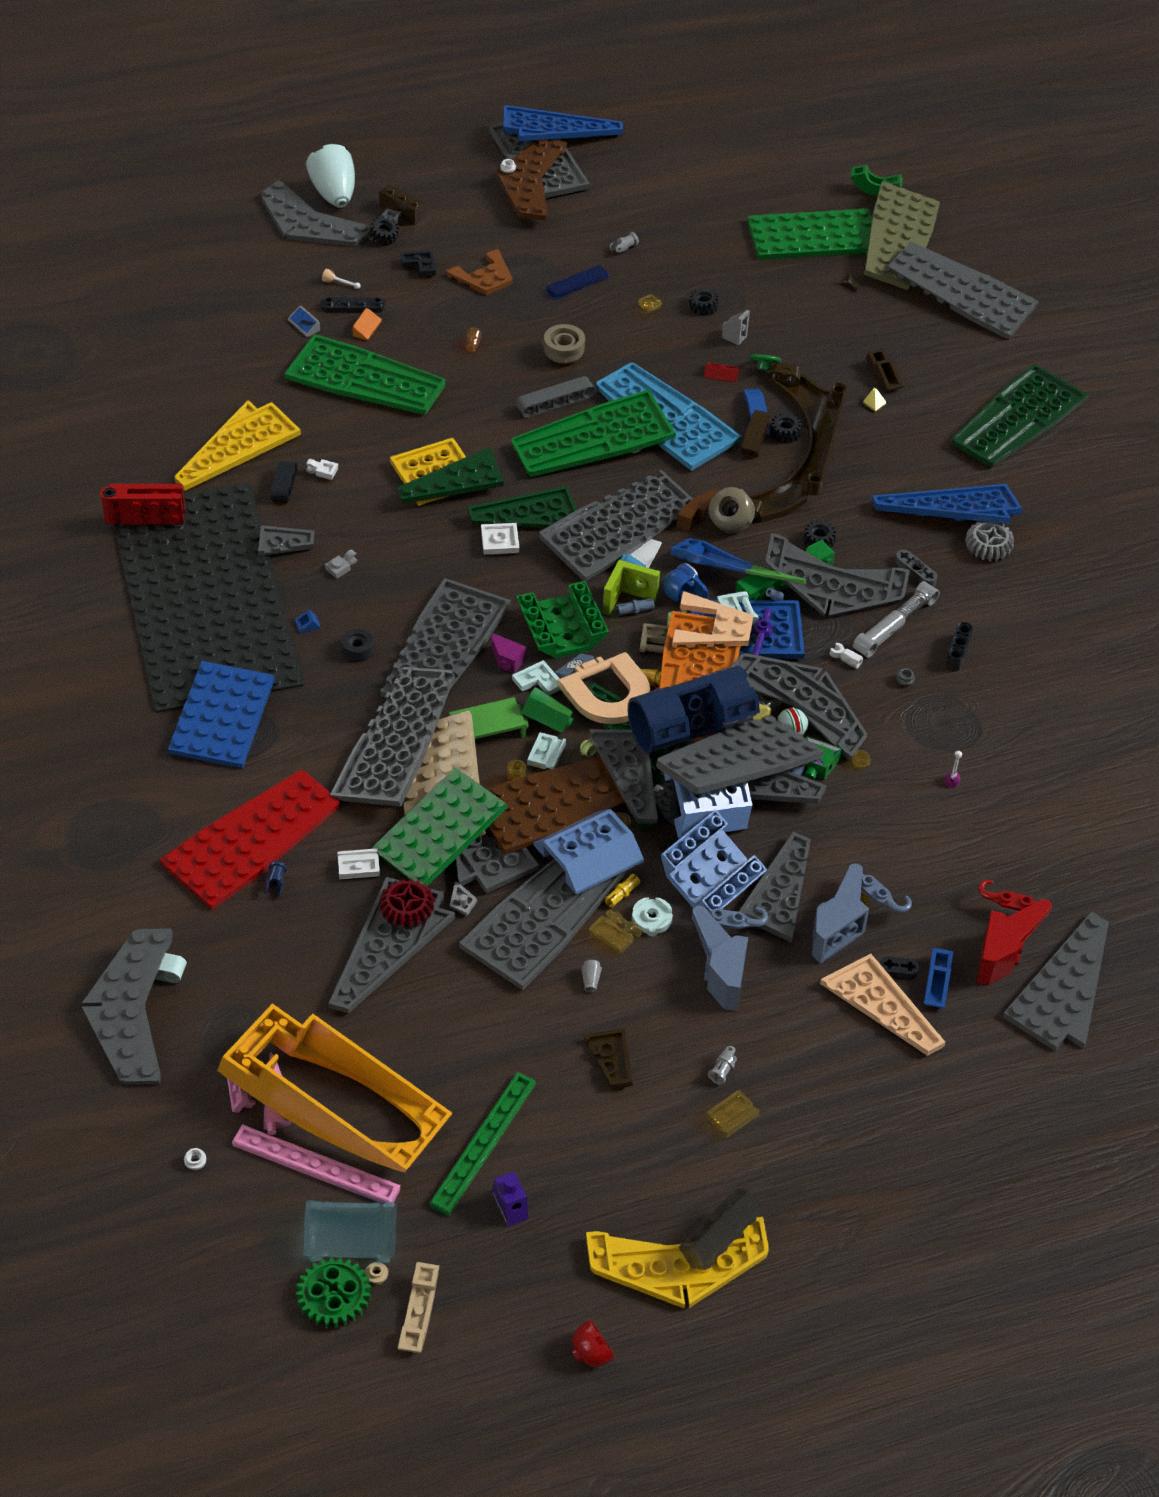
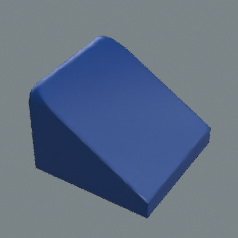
(307, 622)

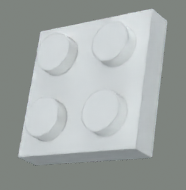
(500, 538)

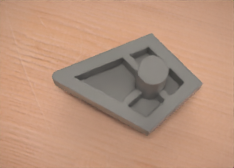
(462, 900)

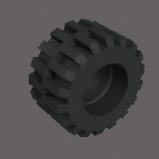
(668, 802)

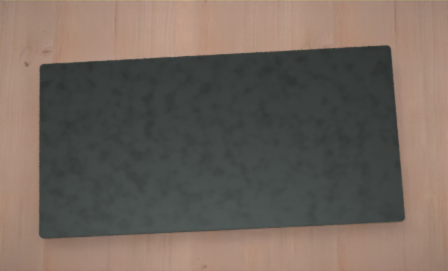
(206, 595)

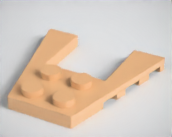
(730, 625)

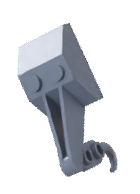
(845, 916)
(723, 953)

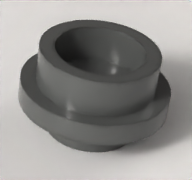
(905, 677)

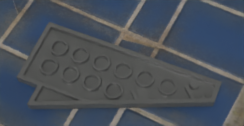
(779, 786)

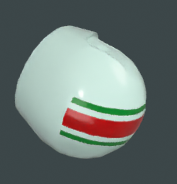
(794, 719)

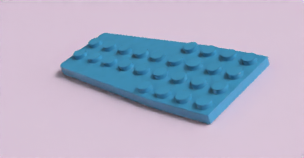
(697, 431)

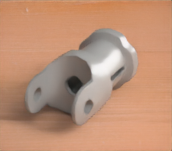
(623, 244)
(724, 1064)

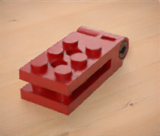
(143, 504)

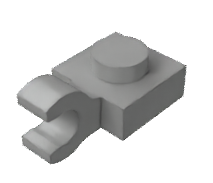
(340, 566)

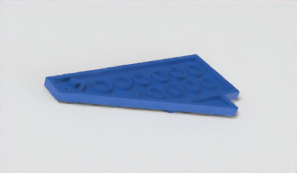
(976, 503)

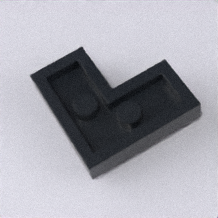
(422, 259)

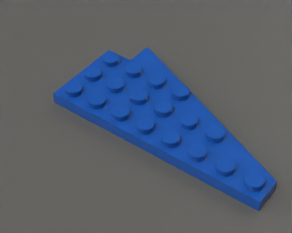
(543, 125)

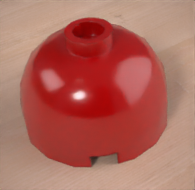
(591, 1346)

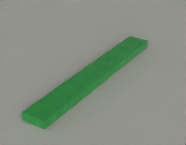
(482, 1144)

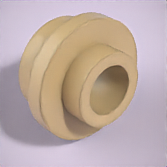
(376, 1279)

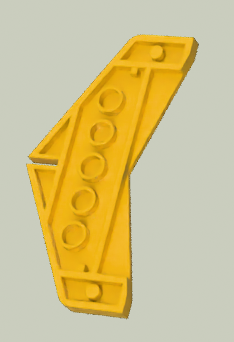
(664, 1269)

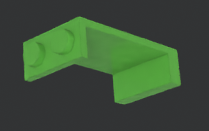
(496, 718)

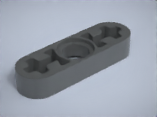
(907, 560)

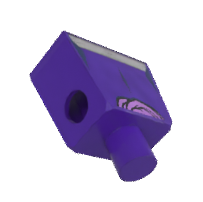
(507, 1192)

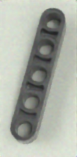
(555, 396)

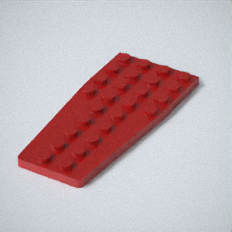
(248, 839)

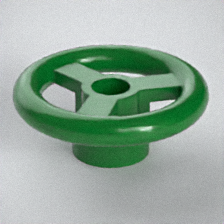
(764, 360)

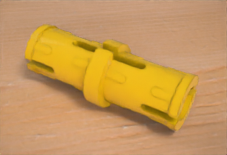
(622, 890)

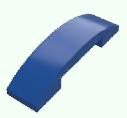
(755, 401)

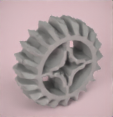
(989, 540)

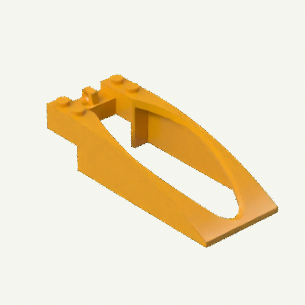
(327, 1047)

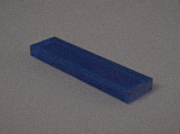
(577, 281)

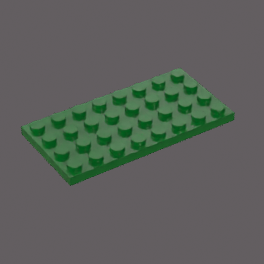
(810, 233)

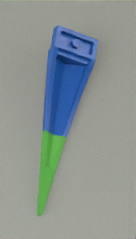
(707, 555)

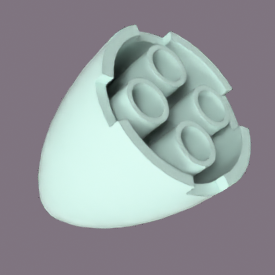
(332, 174)

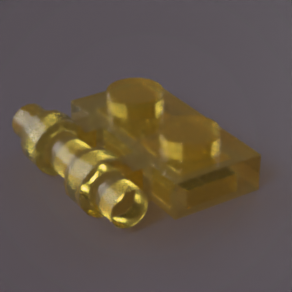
(613, 935)

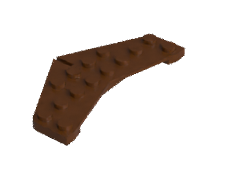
(525, 184)

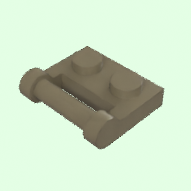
(654, 634)

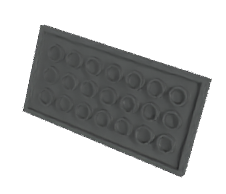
(560, 178)

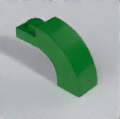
(871, 183)

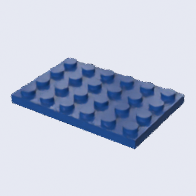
(786, 635)
(221, 714)

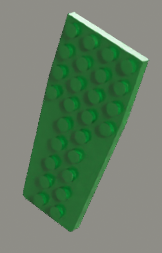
(364, 375)
(594, 434)

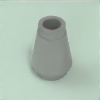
(591, 973)

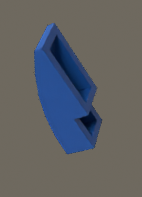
(938, 978)

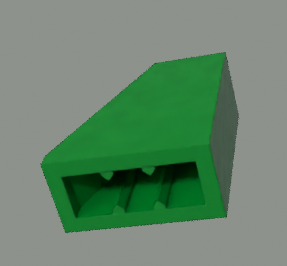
(547, 711)

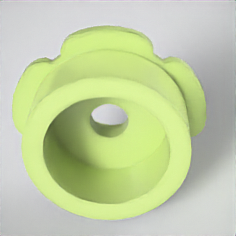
(587, 748)

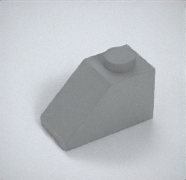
(736, 327)

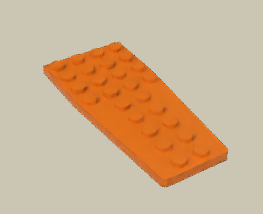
(689, 663)

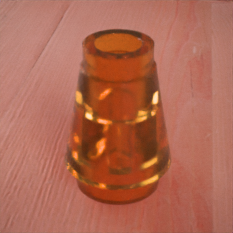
(473, 339)

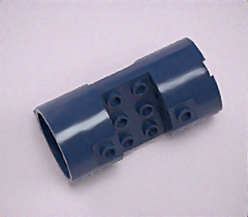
(692, 709)

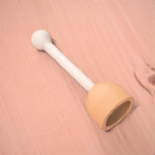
(329, 276)

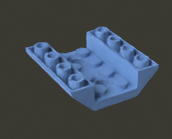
(733, 807)
(596, 854)
(697, 856)

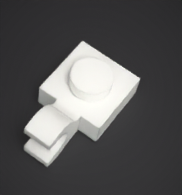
(323, 469)

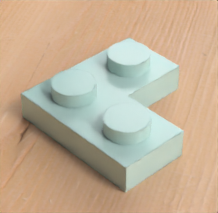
(537, 674)

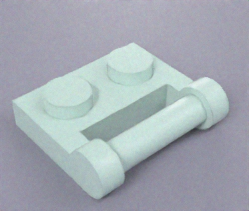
(733, 600)

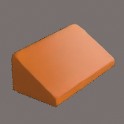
(366, 325)

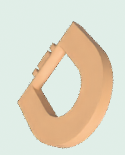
(592, 707)

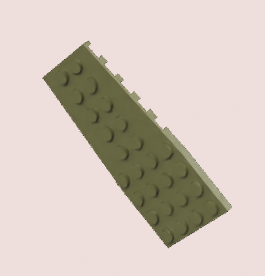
(896, 221)

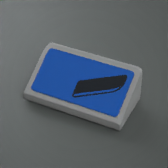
(304, 321)

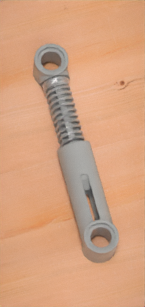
(868, 642)

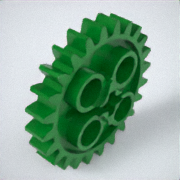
(347, 1278)

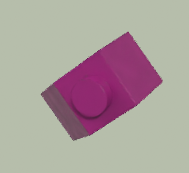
(507, 653)

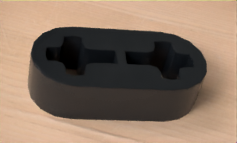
(899, 967)

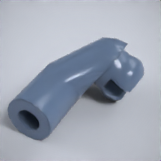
(774, 594)

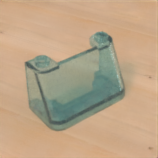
(350, 1230)

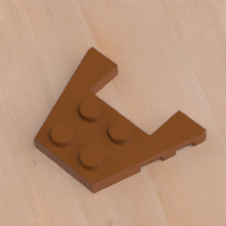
(487, 279)

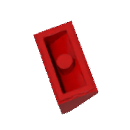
(721, 372)

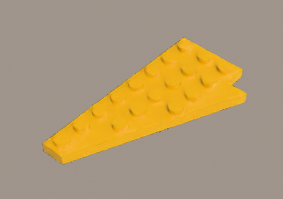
(237, 441)

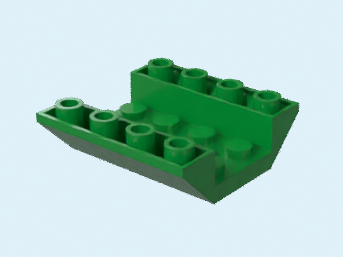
(577, 620)

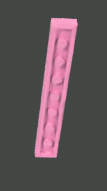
(315, 1165)

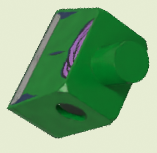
(822, 767)

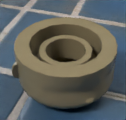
(564, 343)
(742, 517)

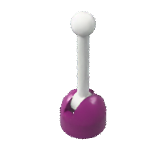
(953, 774)

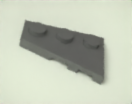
(282, 540)

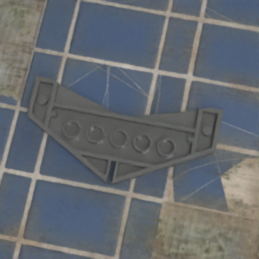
(301, 223)
(844, 588)
(816, 699)
(120, 1003)

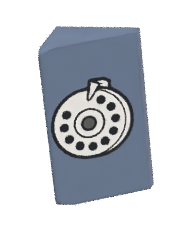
(569, 668)

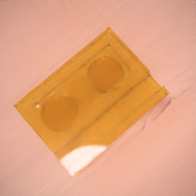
(732, 1113)

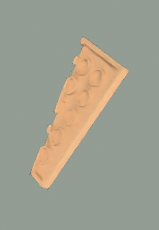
(879, 997)

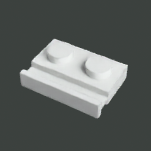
(358, 863)

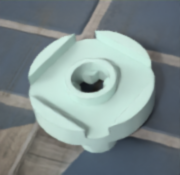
(655, 925)

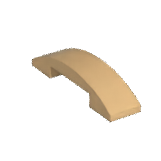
(419, 1307)

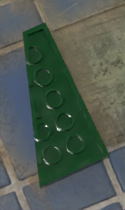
(463, 476)
(527, 510)

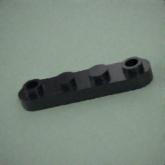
(352, 304)

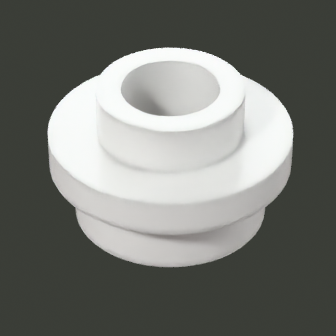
(508, 166)
(192, 1154)

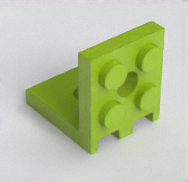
(626, 579)

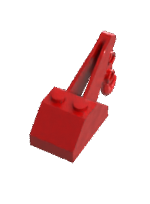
(1006, 934)

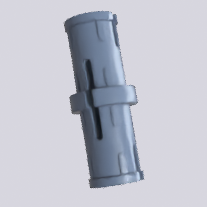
(635, 607)

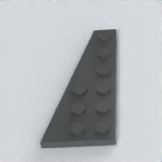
(629, 770)
(781, 888)

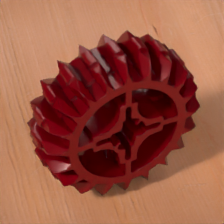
(406, 903)

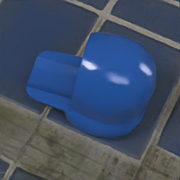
(683, 580)

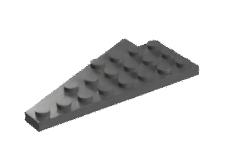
(489, 865)
(383, 951)
(1063, 992)

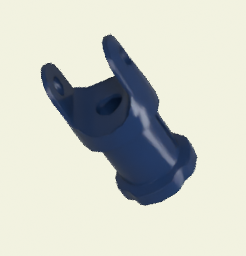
(275, 878)

